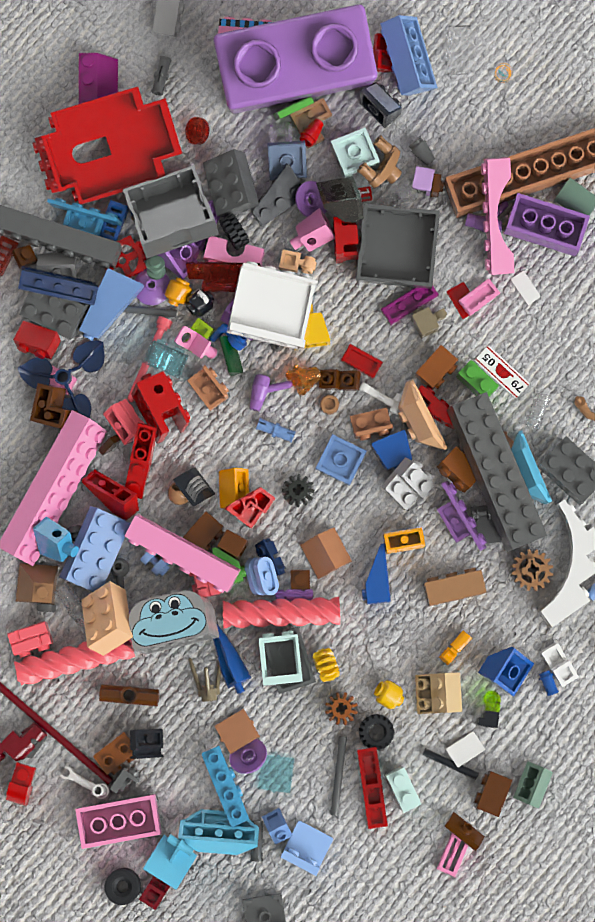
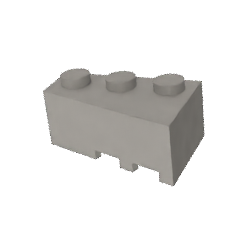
(168, 17)

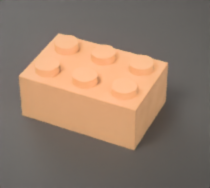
(106, 618)

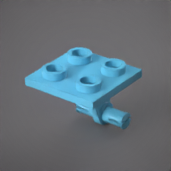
(170, 861)

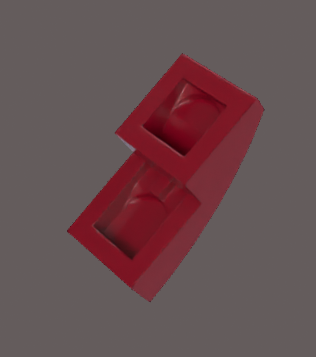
(154, 893)

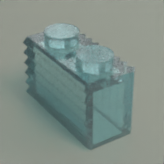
(166, 358)

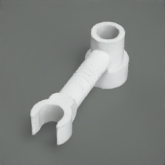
(393, 403)
(105, 793)

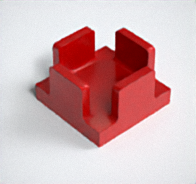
(345, 240)

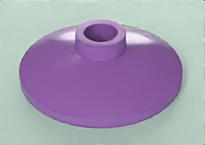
(310, 191)
(154, 295)
(240, 759)

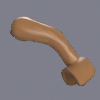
(583, 407)

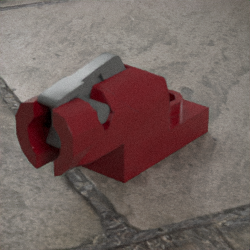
(23, 745)

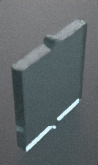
(276, 774)

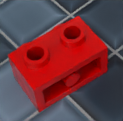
(37, 340)

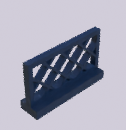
(57, 285)

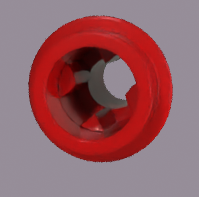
(311, 132)

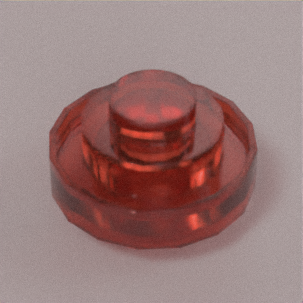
(197, 130)

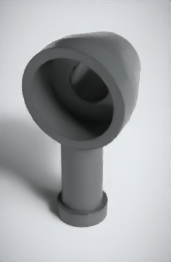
(119, 574)

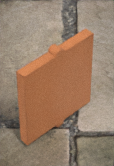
(237, 731)

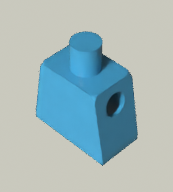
(54, 540)

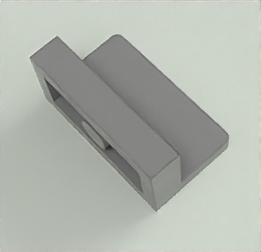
(57, 264)

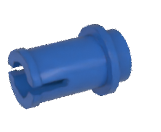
(548, 682)

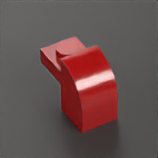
(20, 785)

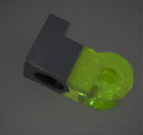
(491, 710)

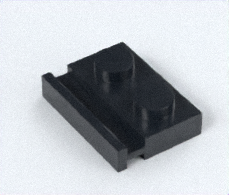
(146, 743)

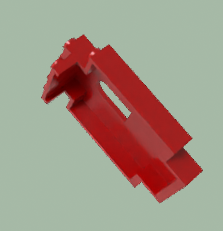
(136, 136)

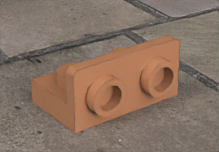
(371, 423)

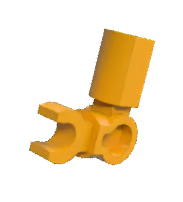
(456, 646)

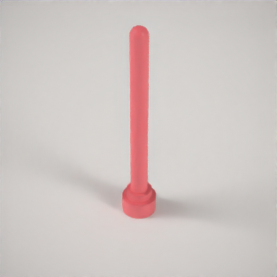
(162, 325)

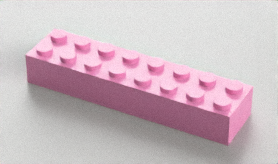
(53, 484)

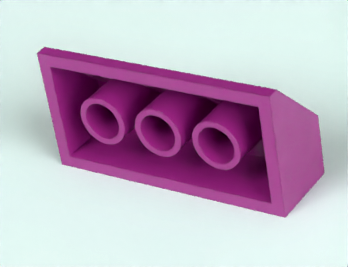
(97, 76)

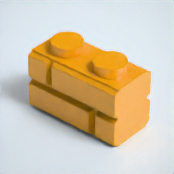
(403, 540)

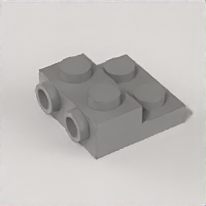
(408, 483)

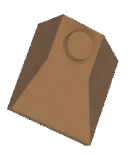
(36, 583)

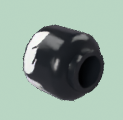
(199, 302)

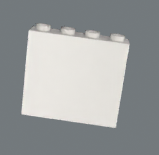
(271, 305)

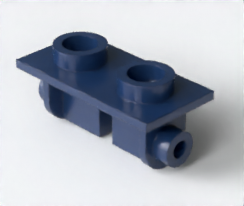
(267, 548)

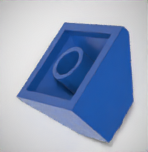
(506, 669)

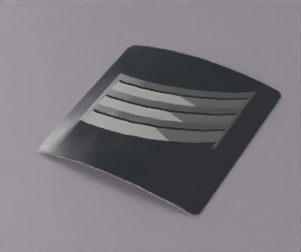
(194, 486)

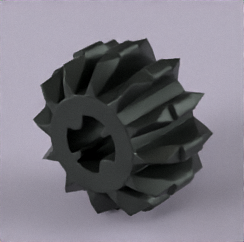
(292, 486)

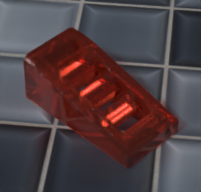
(7, 258)

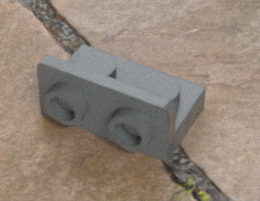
(122, 781)

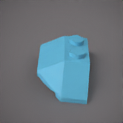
(529, 469)
(211, 833)

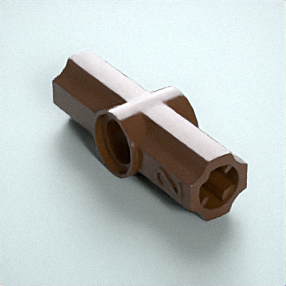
(116, 694)

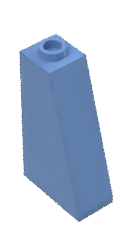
(111, 300)

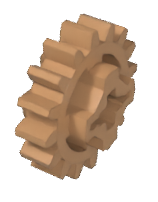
(530, 560)

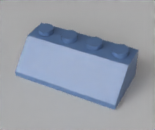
(408, 55)

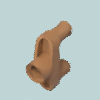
(387, 169)

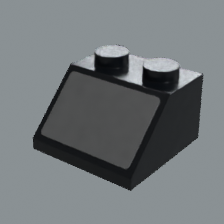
(380, 104)

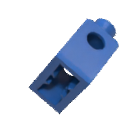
(392, 450)

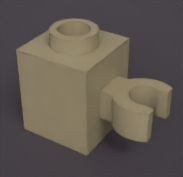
(426, 322)

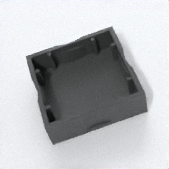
(170, 211)
(398, 246)

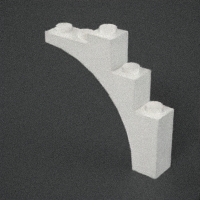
(571, 595)

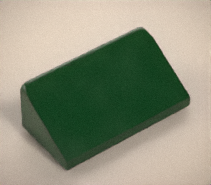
(231, 357)

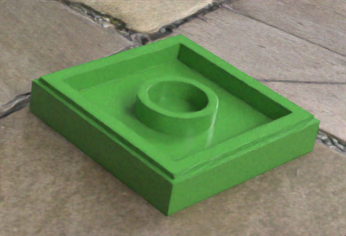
(293, 108)

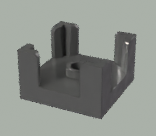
(264, 908)

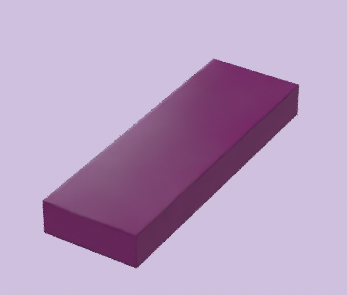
(408, 303)

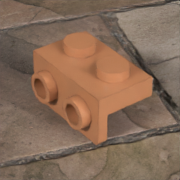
(208, 388)

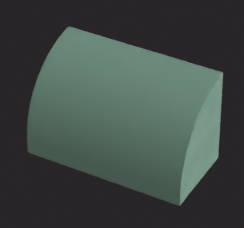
(576, 198)
(533, 784)

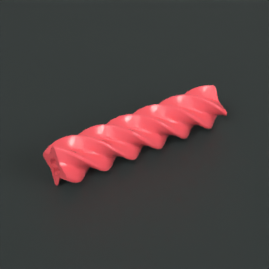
(281, 612)
(67, 661)

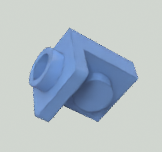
(277, 826)

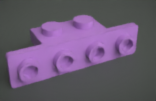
(457, 519)

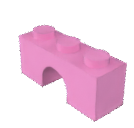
(217, 252)

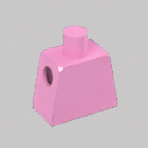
(313, 232)

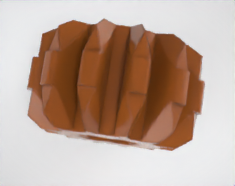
(336, 704)

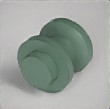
(155, 267)

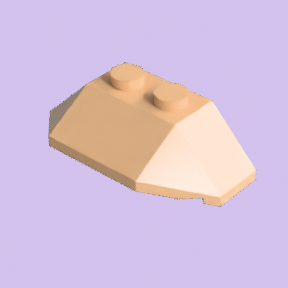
(418, 418)

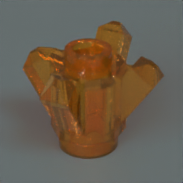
(303, 377)

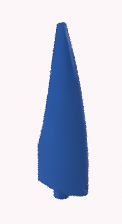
(230, 663)

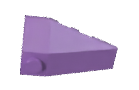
(176, 259)

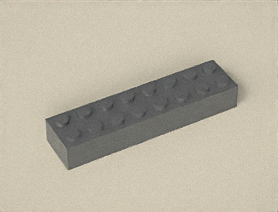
(496, 472)

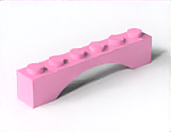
(496, 175)

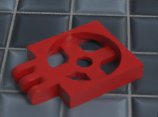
(137, 253)

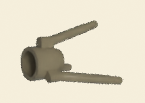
(208, 692)

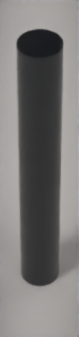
(449, 763)

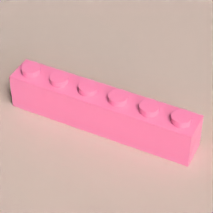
(182, 553)

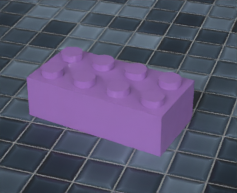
(547, 224)

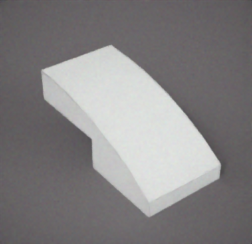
(559, 664)

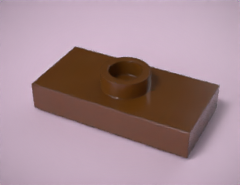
(464, 831)

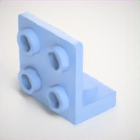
(307, 847)

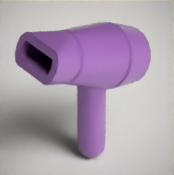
(476, 221)
(261, 387)

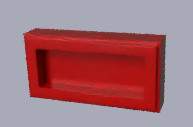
(361, 361)

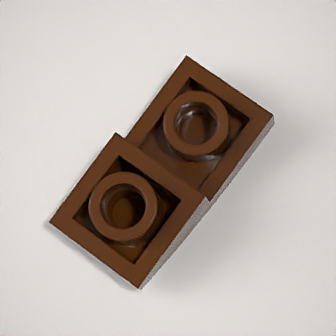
(340, 380)

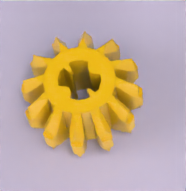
(326, 664)

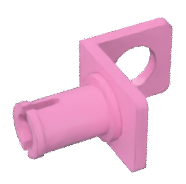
(196, 344)

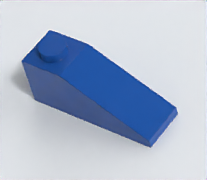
(377, 583)

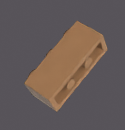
(454, 587)

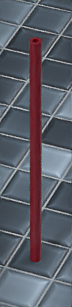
(55, 734)

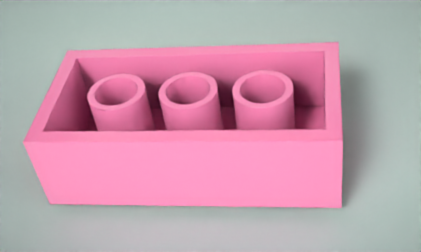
(118, 821)

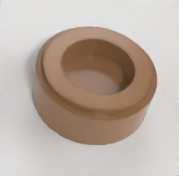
(329, 404)

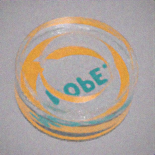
(503, 72)

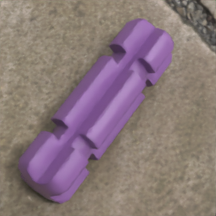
(293, 594)

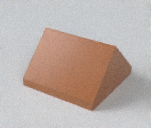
(326, 553)

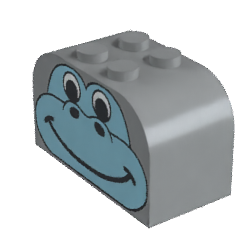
(172, 621)

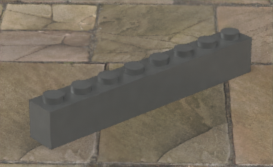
(59, 237)

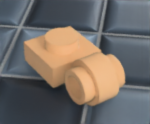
(292, 261)

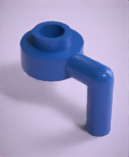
(236, 341)

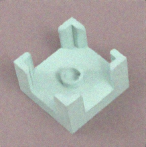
(353, 151)

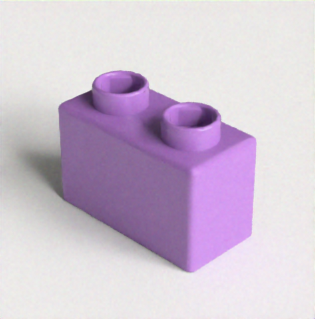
(296, 59)

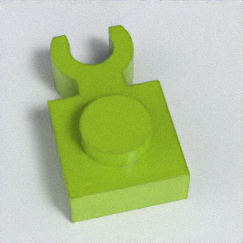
(202, 328)

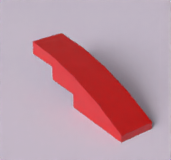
(372, 788)

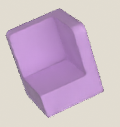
(423, 179)

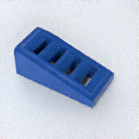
(118, 206)

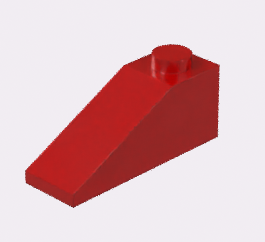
(112, 494)

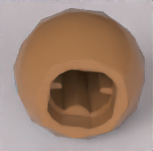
(175, 495)

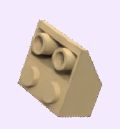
(438, 693)

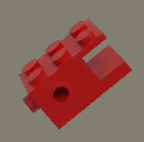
(159, 402)

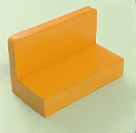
(232, 485)

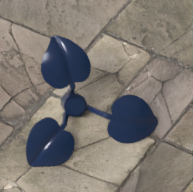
(88, 355)

